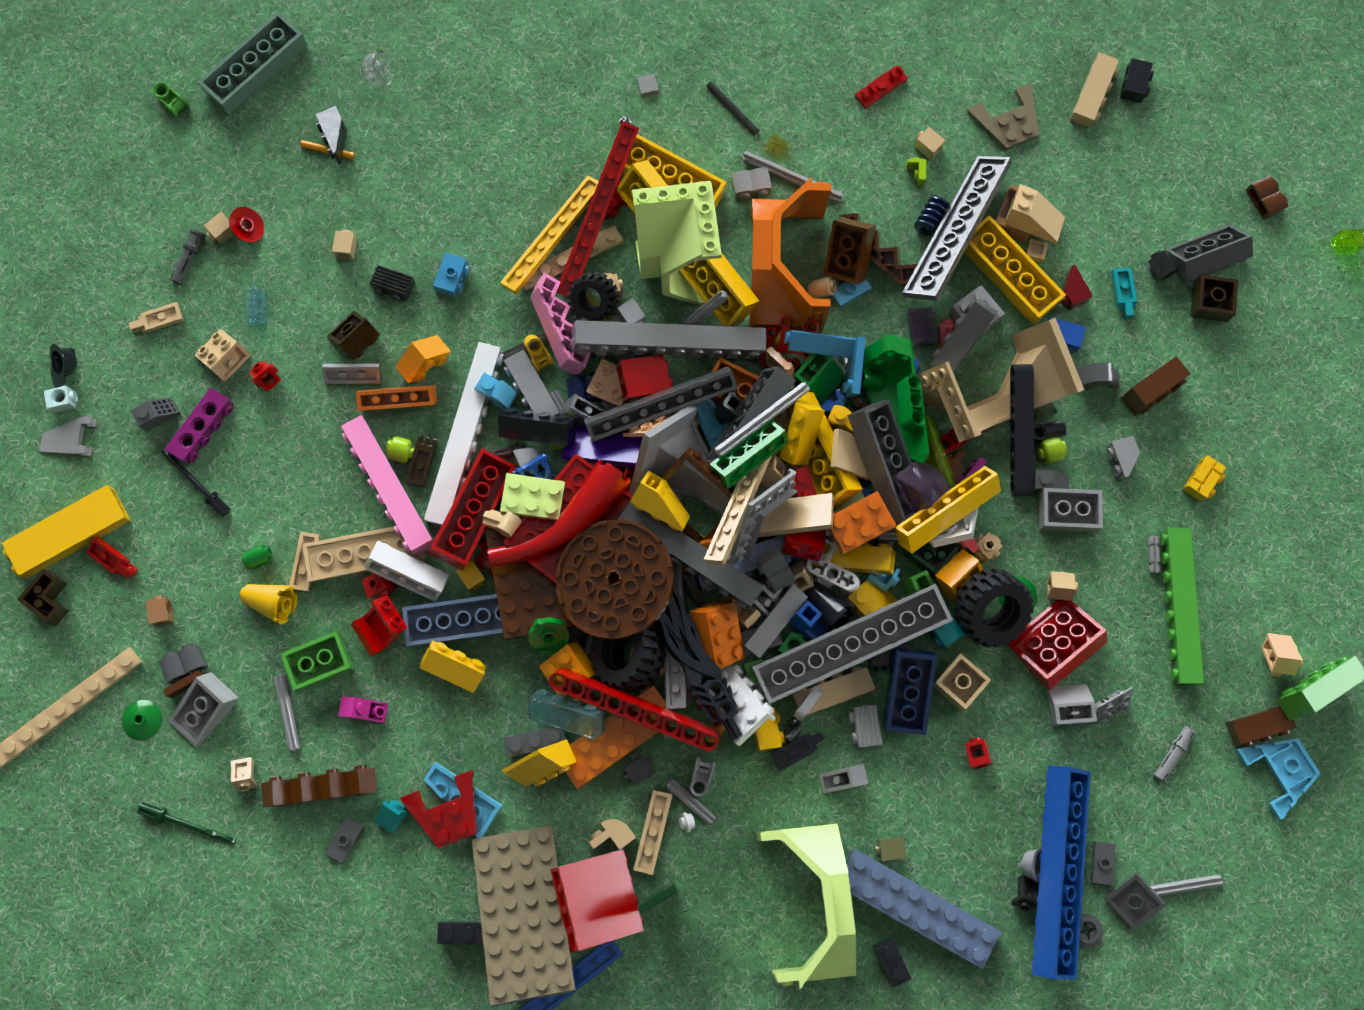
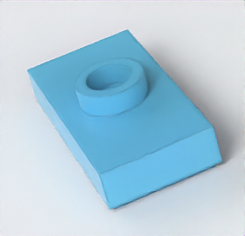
(850, 291)

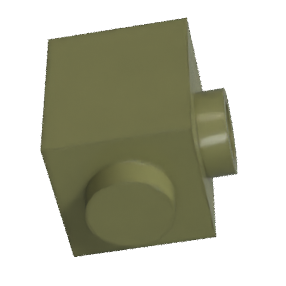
(890, 849)

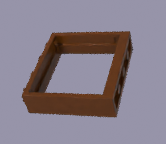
(704, 468)

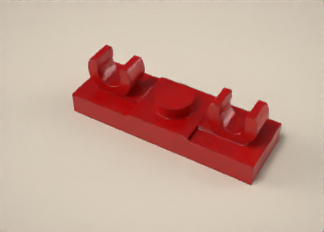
(881, 86)

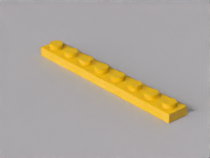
(550, 236)

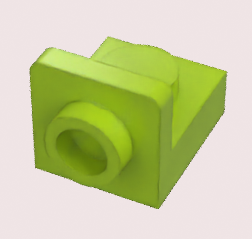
(919, 167)

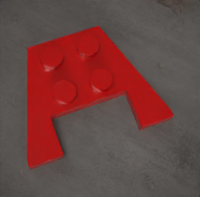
(449, 820)

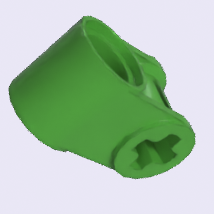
(171, 100)

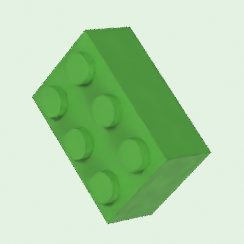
(317, 661)

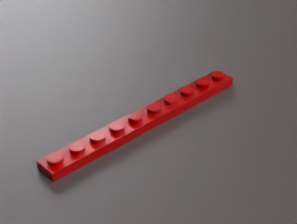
(598, 207)

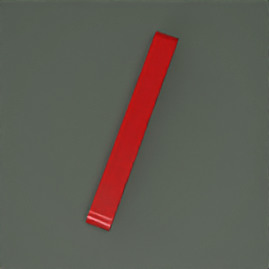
(644, 707)

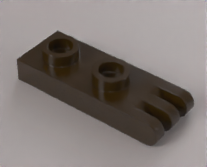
(421, 461)

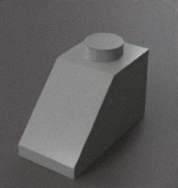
(525, 456)
(843, 778)

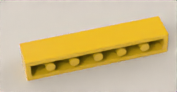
(948, 509)

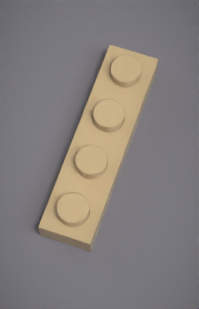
(653, 832)

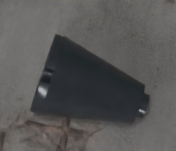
(834, 608)

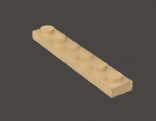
(555, 266)

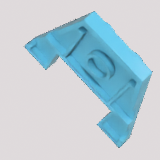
(1290, 767)

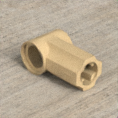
(503, 523)

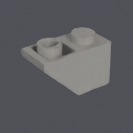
(1123, 455)

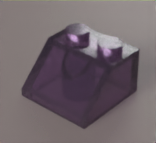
(921, 485)

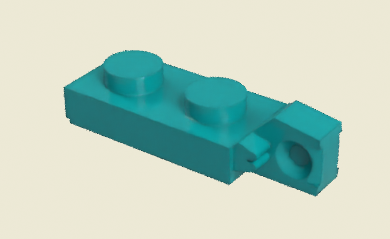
(1124, 291)

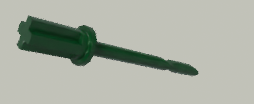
(160, 815)

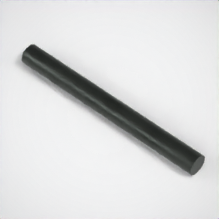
(750, 126)

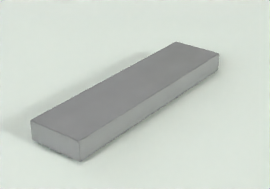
(775, 621)

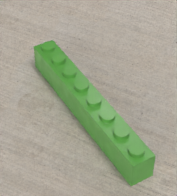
(1182, 607)

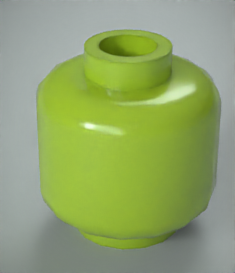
(399, 449)
(1052, 450)

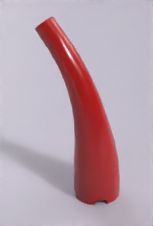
(589, 503)

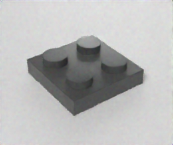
(1135, 901)

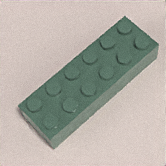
(252, 63)

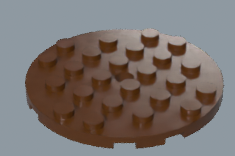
(643, 583)

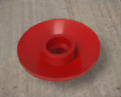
(252, 222)

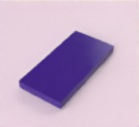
(610, 449)

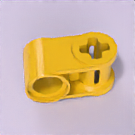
(539, 355)

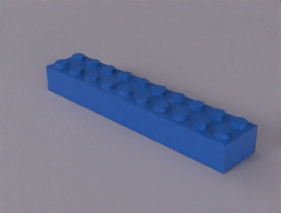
(1061, 873)

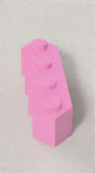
(558, 331)

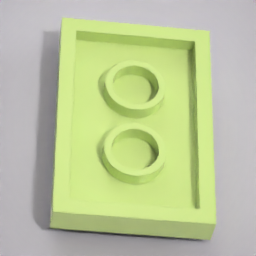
(532, 497)

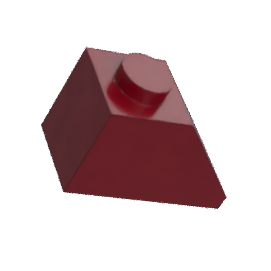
(1075, 289)

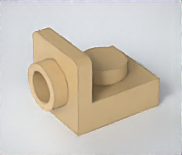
(242, 774)

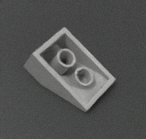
(202, 708)

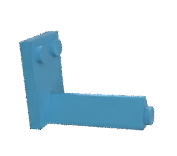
(833, 346)

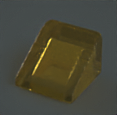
(776, 145)

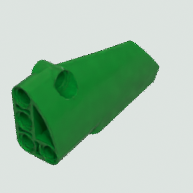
(891, 375)

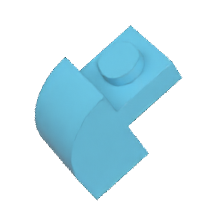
(498, 391)

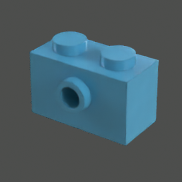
(451, 275)

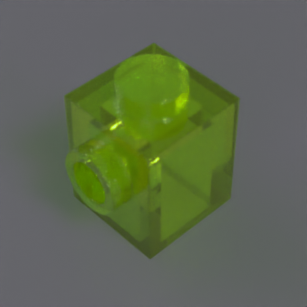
(1348, 241)

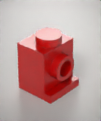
(971, 748)

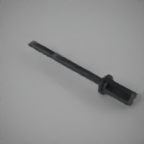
(211, 498)

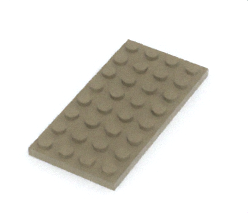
(521, 917)

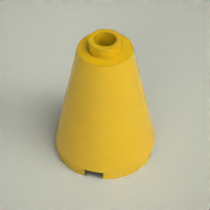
(270, 600)

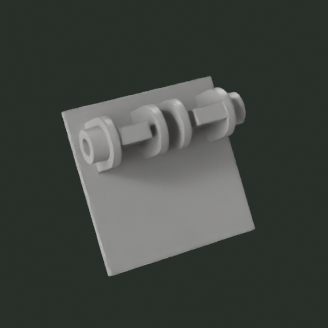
(1115, 703)

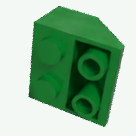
(820, 375)

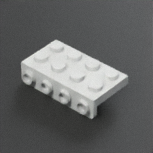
(751, 708)

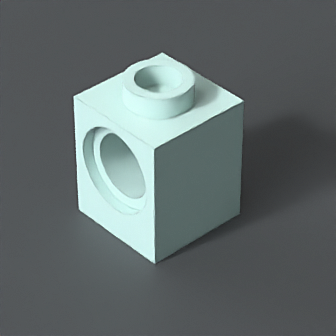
(53, 397)

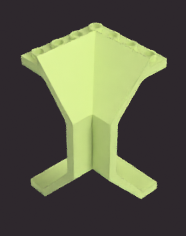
(674, 230)
(823, 853)

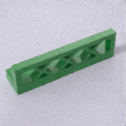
(753, 455)

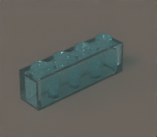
(566, 714)

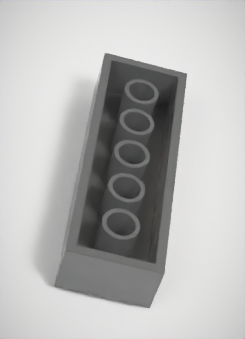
(766, 391)
(883, 454)

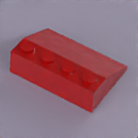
(1058, 642)

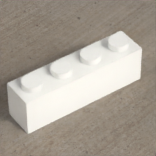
(406, 571)

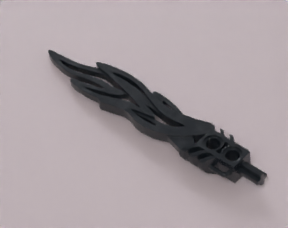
(701, 666)

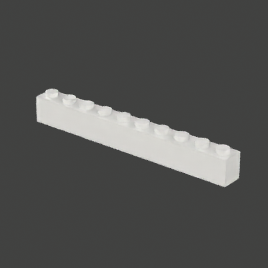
(463, 435)

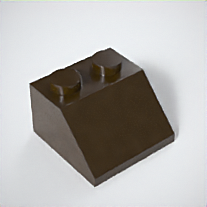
(354, 335)

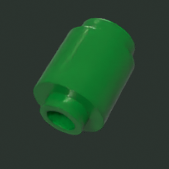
(257, 557)

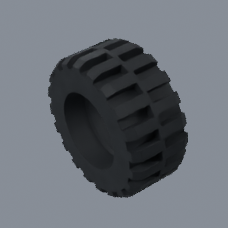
(1010, 619)
(641, 669)

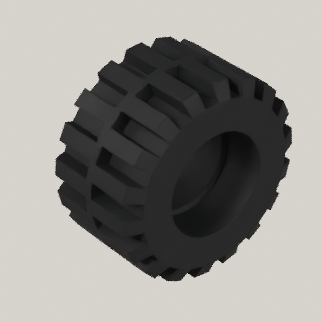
(605, 290)

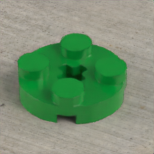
(548, 626)

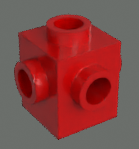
(264, 375)
(377, 586)

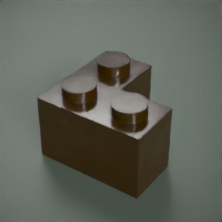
(41, 596)

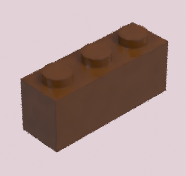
(1259, 726)

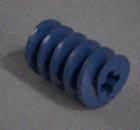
(931, 215)

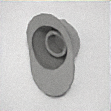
(1031, 864)

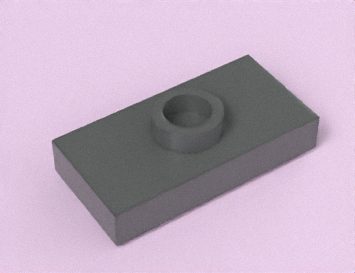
(344, 840)
(1103, 863)

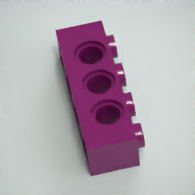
(199, 416)

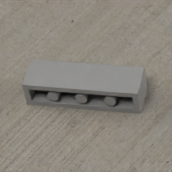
(529, 384)

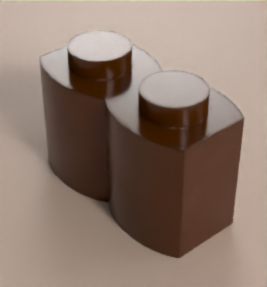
(1267, 197)

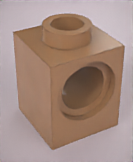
(159, 611)

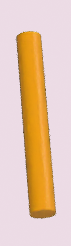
(322, 148)

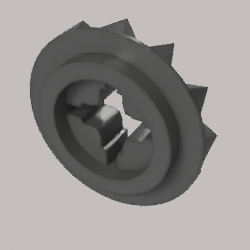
(1094, 935)

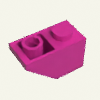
(363, 709)

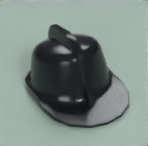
(62, 364)

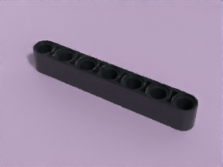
(1022, 430)

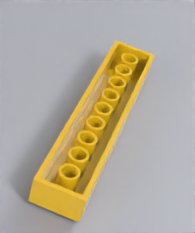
(705, 276)

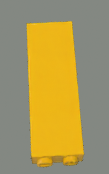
(65, 532)

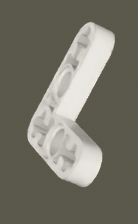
(825, 560)

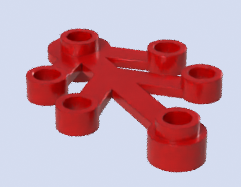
(783, 347)

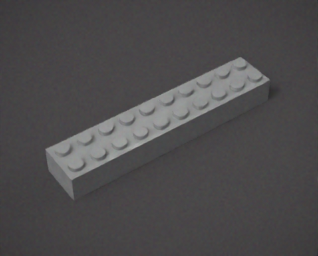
(668, 339)
(852, 643)

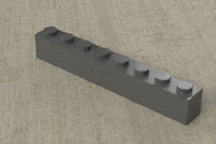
(660, 403)
(691, 555)

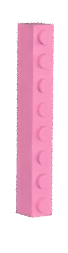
(387, 484)

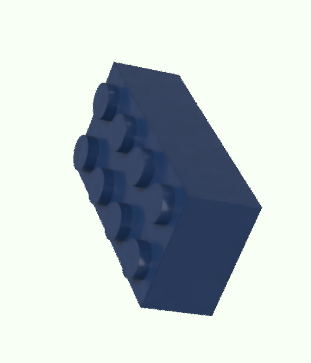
(909, 691)

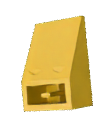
(660, 501)

